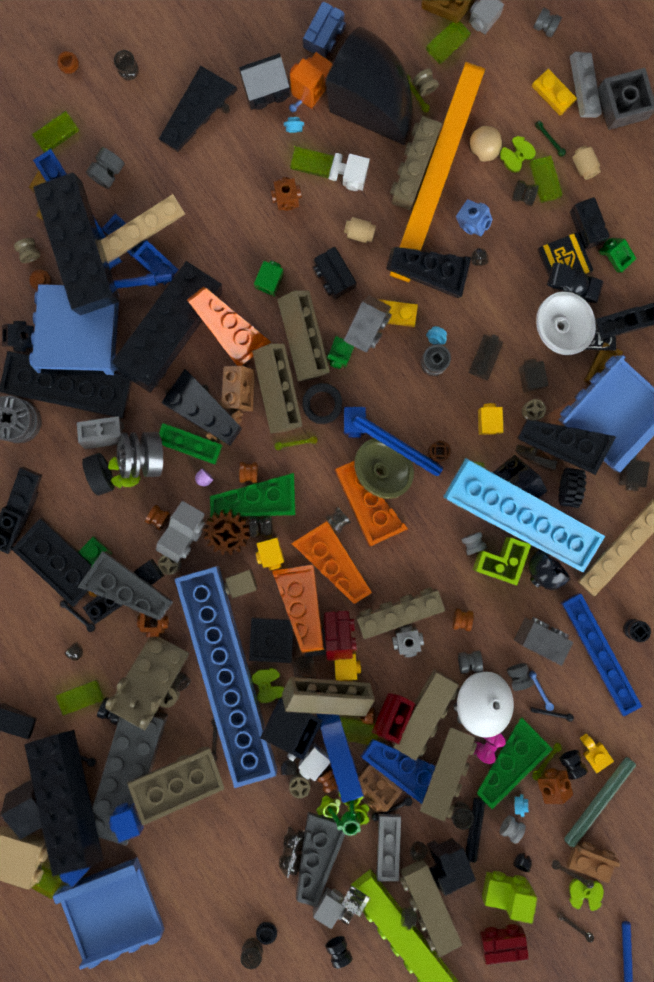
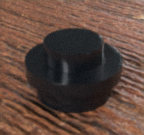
(266, 933)

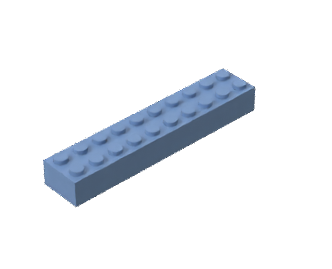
(226, 676)

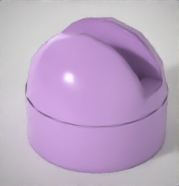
(203, 478)

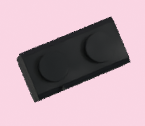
(589, 223)
(334, 273)

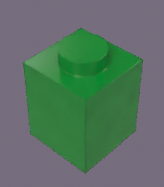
(269, 278)

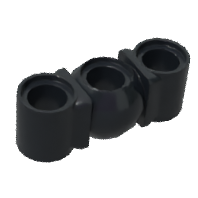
(569, 280)

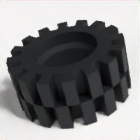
(572, 487)

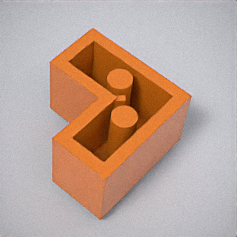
(309, 79)

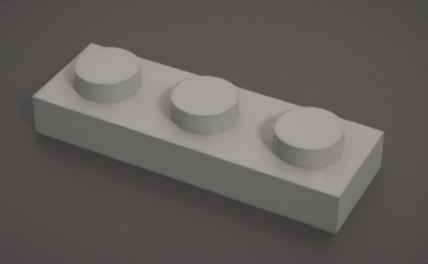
(585, 84)
(388, 847)

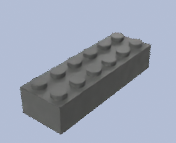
(129, 758)

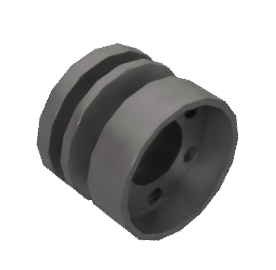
(24, 418)
(143, 454)

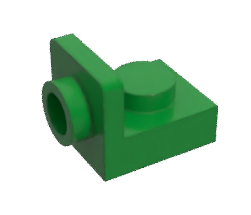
(618, 253)
(339, 353)
(93, 549)

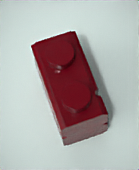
(338, 635)
(393, 718)
(503, 944)

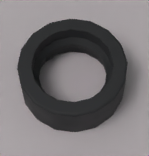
(322, 387)
(98, 474)

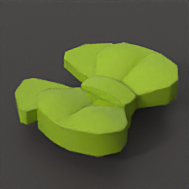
(512, 160)
(118, 481)
(262, 679)
(579, 891)

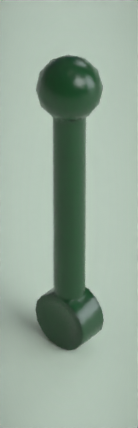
(539, 125)

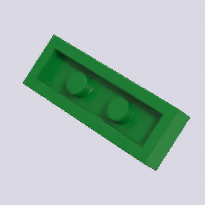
(190, 444)

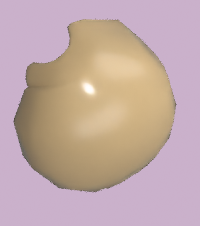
(486, 143)

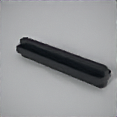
(475, 830)

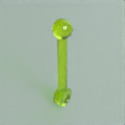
(425, 107)
(278, 445)
(536, 774)

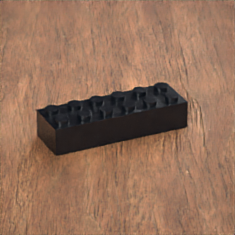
(76, 244)
(164, 329)
(63, 803)

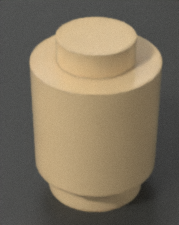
(586, 162)
(359, 230)

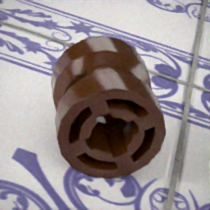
(439, 454)

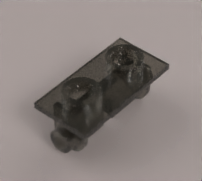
(486, 356)
(289, 860)

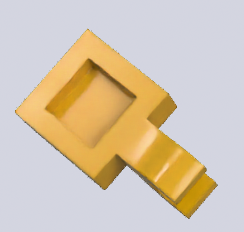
(596, 754)

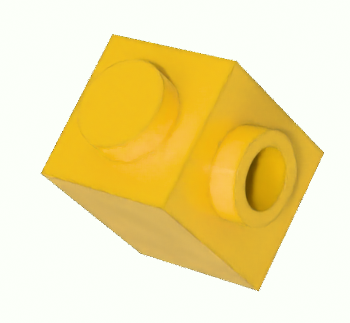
(490, 419)
(270, 554)
(347, 669)

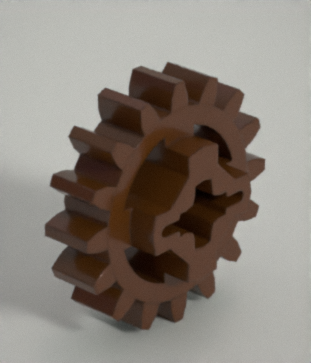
(235, 533)

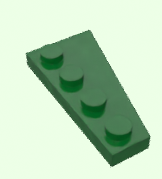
(265, 498)
(514, 762)

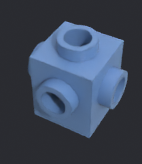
(474, 218)

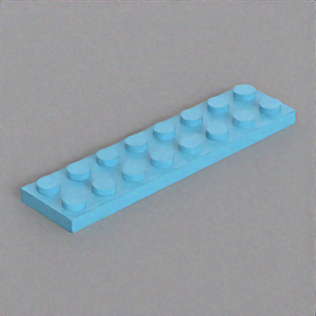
(523, 515)

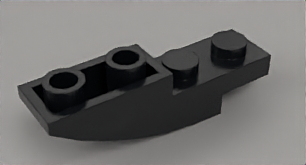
(18, 508)
(102, 607)

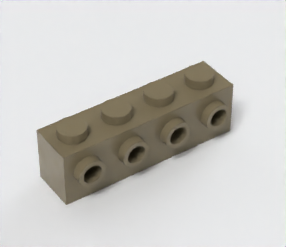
(417, 160)
(303, 335)
(277, 388)
(401, 613)
(327, 696)
(429, 708)
(447, 774)
(431, 908)

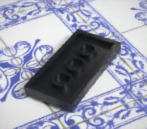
(54, 560)

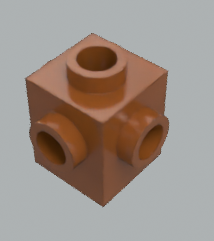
(286, 194)
(145, 626)
(555, 786)

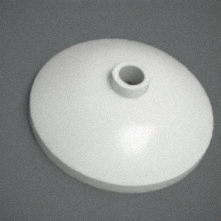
(572, 316)
(476, 704)

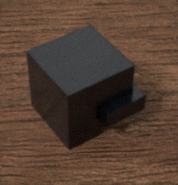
(21, 810)
(451, 867)

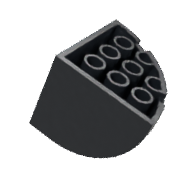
(371, 86)

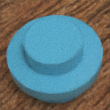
(293, 125)
(437, 335)
(521, 805)

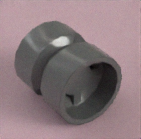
(105, 167)
(435, 360)

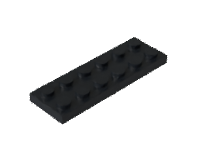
(70, 388)

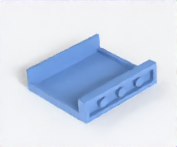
(71, 340)
(617, 405)
(111, 913)

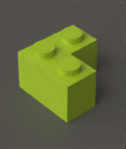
(507, 565)
(511, 895)

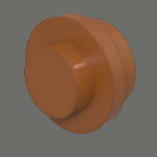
(68, 62)
(39, 277)

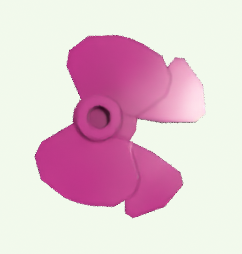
(486, 752)

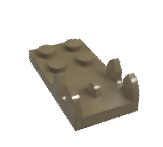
(147, 682)
(175, 785)

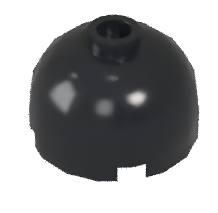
(547, 571)

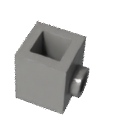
(485, 14)
(329, 907)

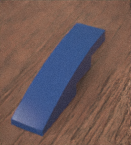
(144, 252)
(340, 757)

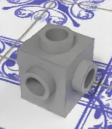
(407, 632)

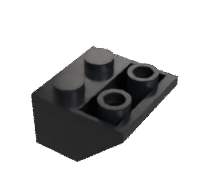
(521, 476)
(291, 730)

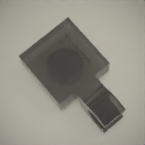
(355, 902)

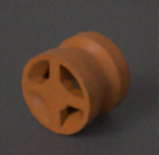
(248, 472)
(157, 517)
(463, 620)
(328, 780)

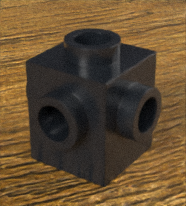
(17, 336)

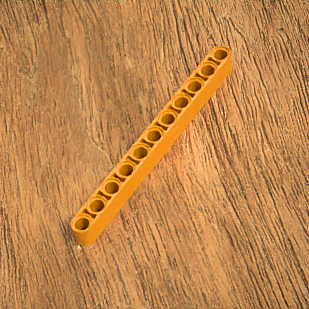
(441, 159)

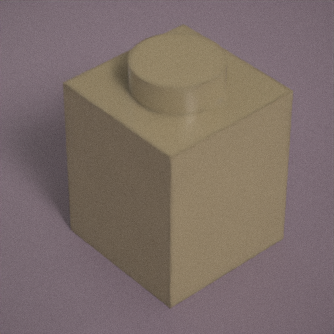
(240, 584)

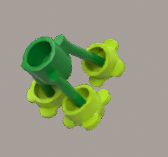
(351, 820)

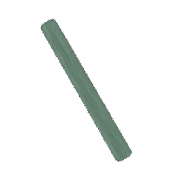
(600, 802)

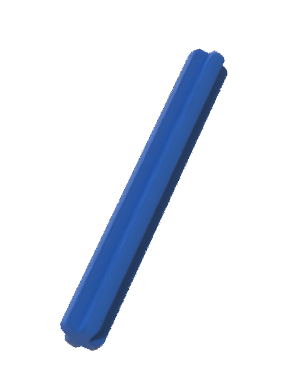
(397, 445)

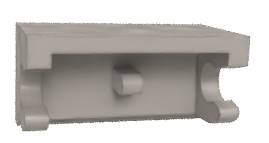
(99, 432)

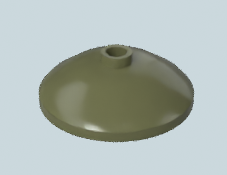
(394, 470)

